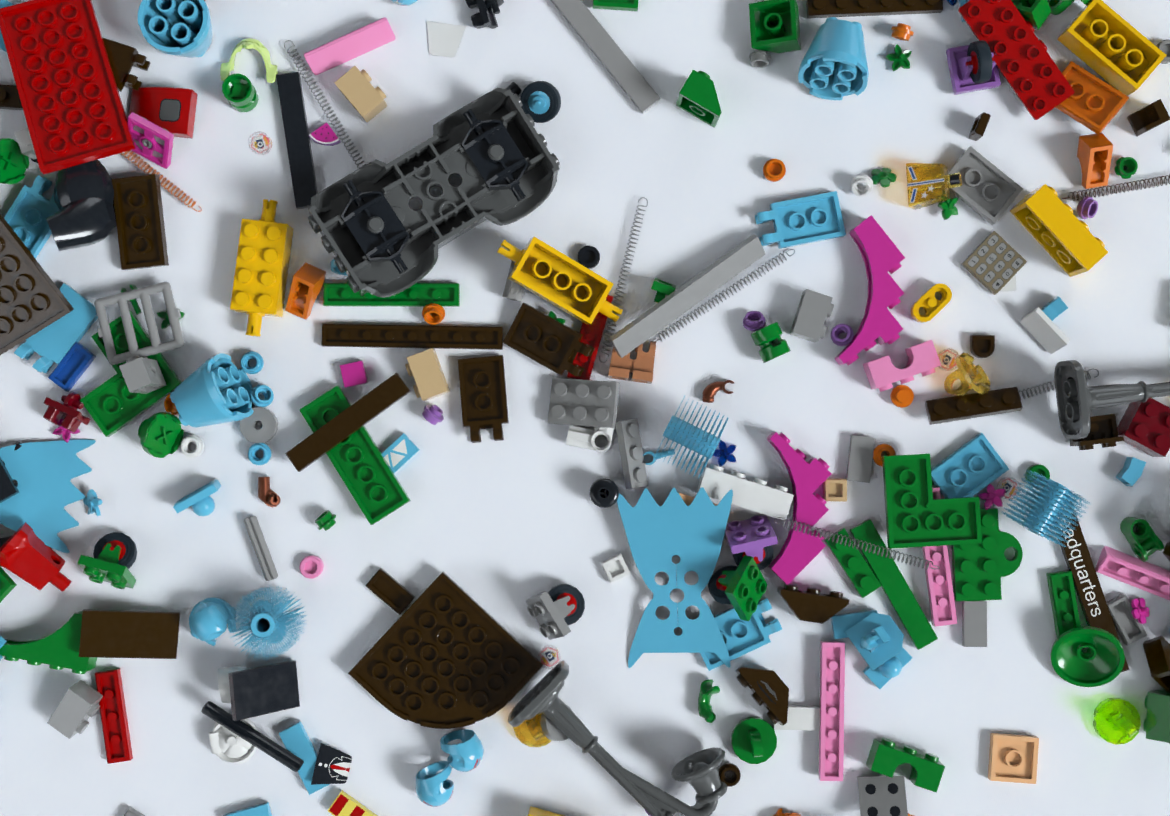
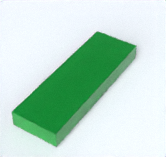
(1063, 601)

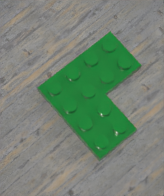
(111, 402)
(916, 517)

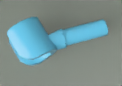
(658, 455)

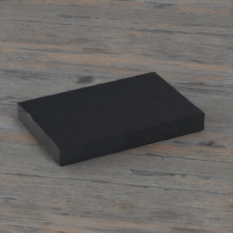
(263, 690)

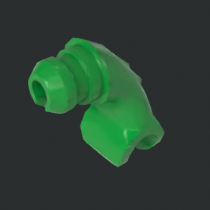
(704, 707)

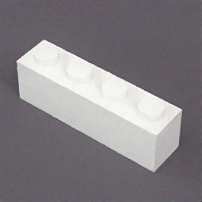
(746, 494)

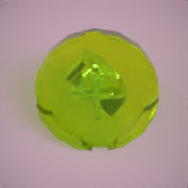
(1116, 721)

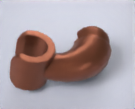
(713, 388)

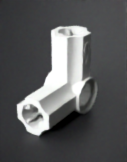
(586, 438)

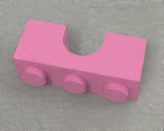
(921, 359)

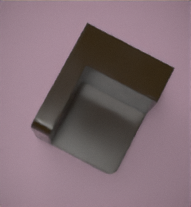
(1148, 117)

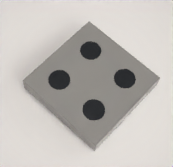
(882, 796)

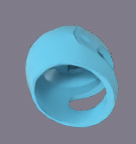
(464, 755)
(432, 788)

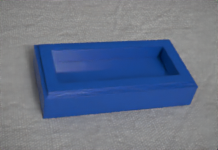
(72, 366)

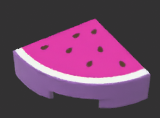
(325, 136)

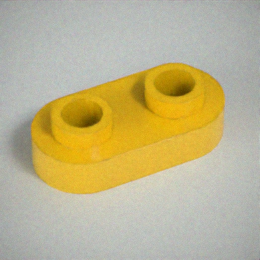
(930, 304)

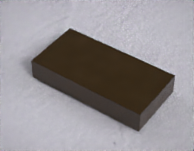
(390, 591)

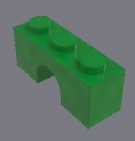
(886, 757)

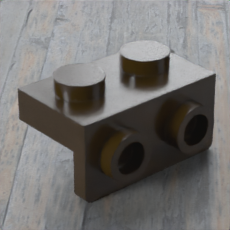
(1102, 431)

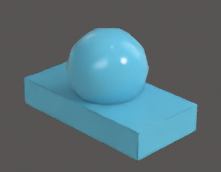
(199, 500)
(888, 670)

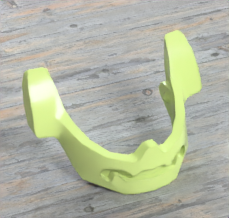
(248, 43)

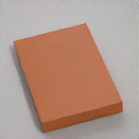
(1094, 100)

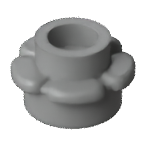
(759, 58)

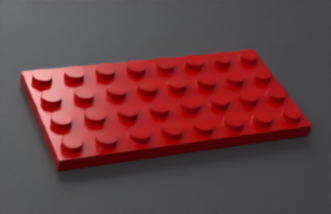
(64, 82)

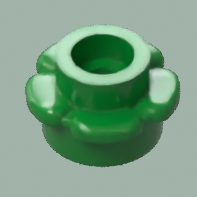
(1131, 165)
(325, 520)

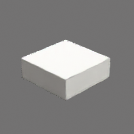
(615, 568)

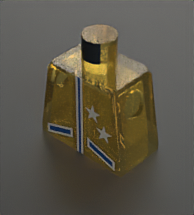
(929, 184)

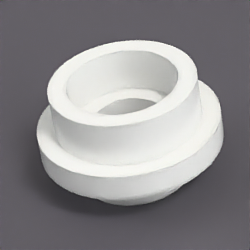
(860, 190)
(185, 446)

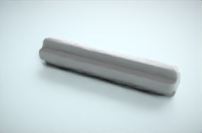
(260, 548)

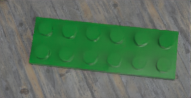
(358, 460)

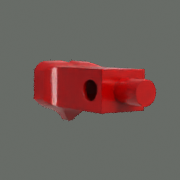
(33, 560)

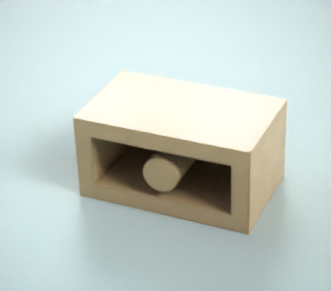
(361, 94)
(427, 375)

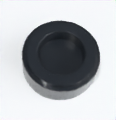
(588, 257)

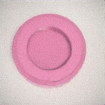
(311, 566)

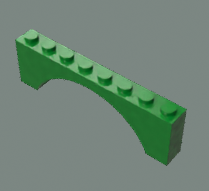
(56, 650)

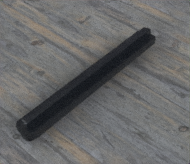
(252, 736)

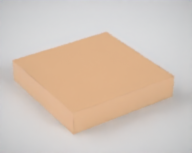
(1013, 758)

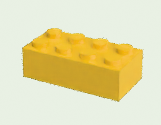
(1111, 47)
(1059, 230)

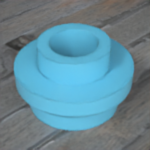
(246, 359)
(266, 391)
(252, 453)

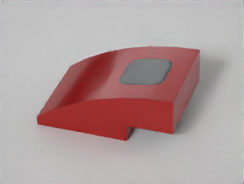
(167, 108)

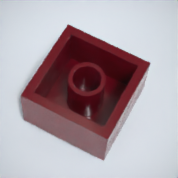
(1147, 427)

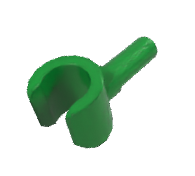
(134, 301)

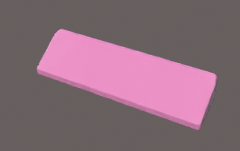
(350, 46)
(1134, 572)

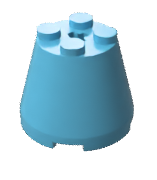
(176, 26)
(835, 61)
(214, 394)

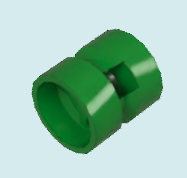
(240, 92)
(770, 334)

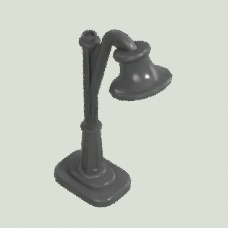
(1078, 399)
(697, 769)

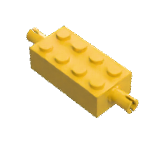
(261, 268)
(560, 280)

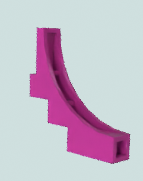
(877, 323)
(808, 508)

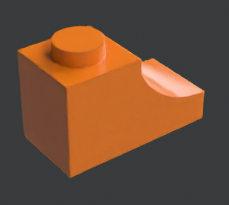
(1095, 159)
(304, 290)

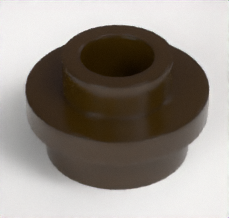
(734, 779)

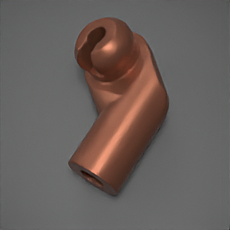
(265, 494)

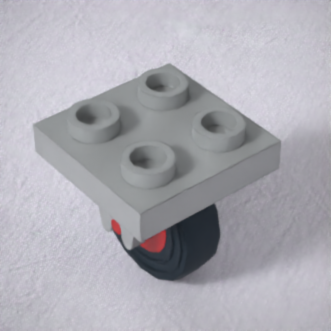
(556, 610)

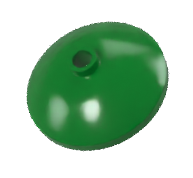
(1089, 666)

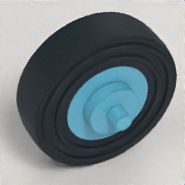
(541, 101)

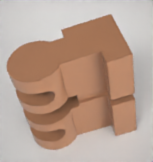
(640, 368)

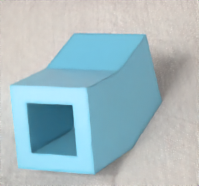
(1054, 308)
(1131, 471)

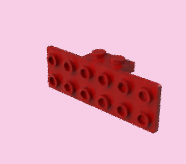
(1018, 54)

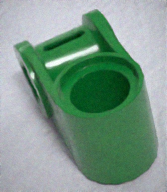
(1144, 540)

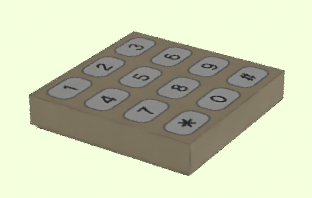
(994, 262)

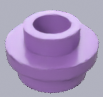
(1087, 208)
(754, 321)
(842, 328)
(433, 414)

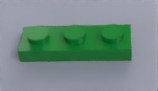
(853, 564)

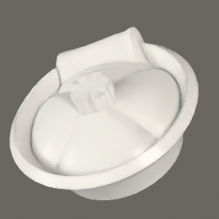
(230, 746)

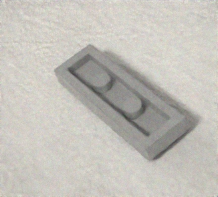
(631, 453)

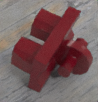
(69, 409)

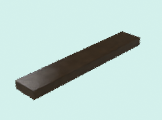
(348, 422)

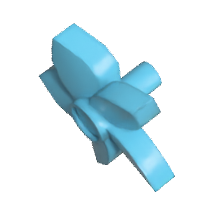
(92, 502)

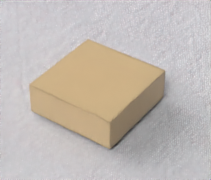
(835, 489)

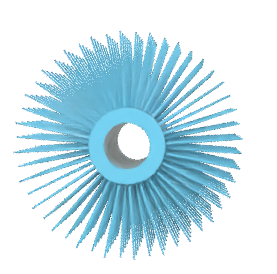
(692, 438)
(1046, 507)
(258, 622)

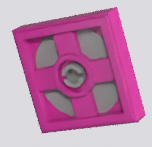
(151, 140)

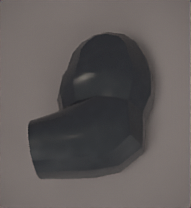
(84, 204)

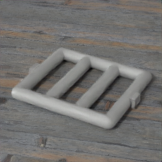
(142, 293)

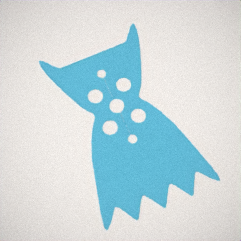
(44, 487)
(697, 538)

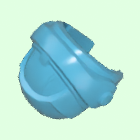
(210, 619)

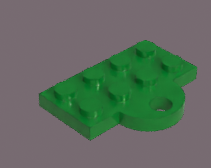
(980, 566)

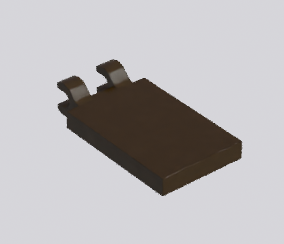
(122, 59)
(546, 341)
(483, 395)

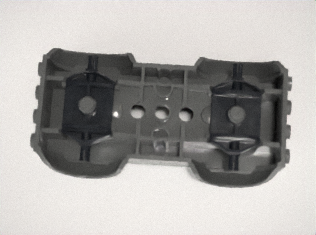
(393, 247)

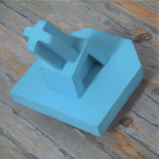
(876, 639)

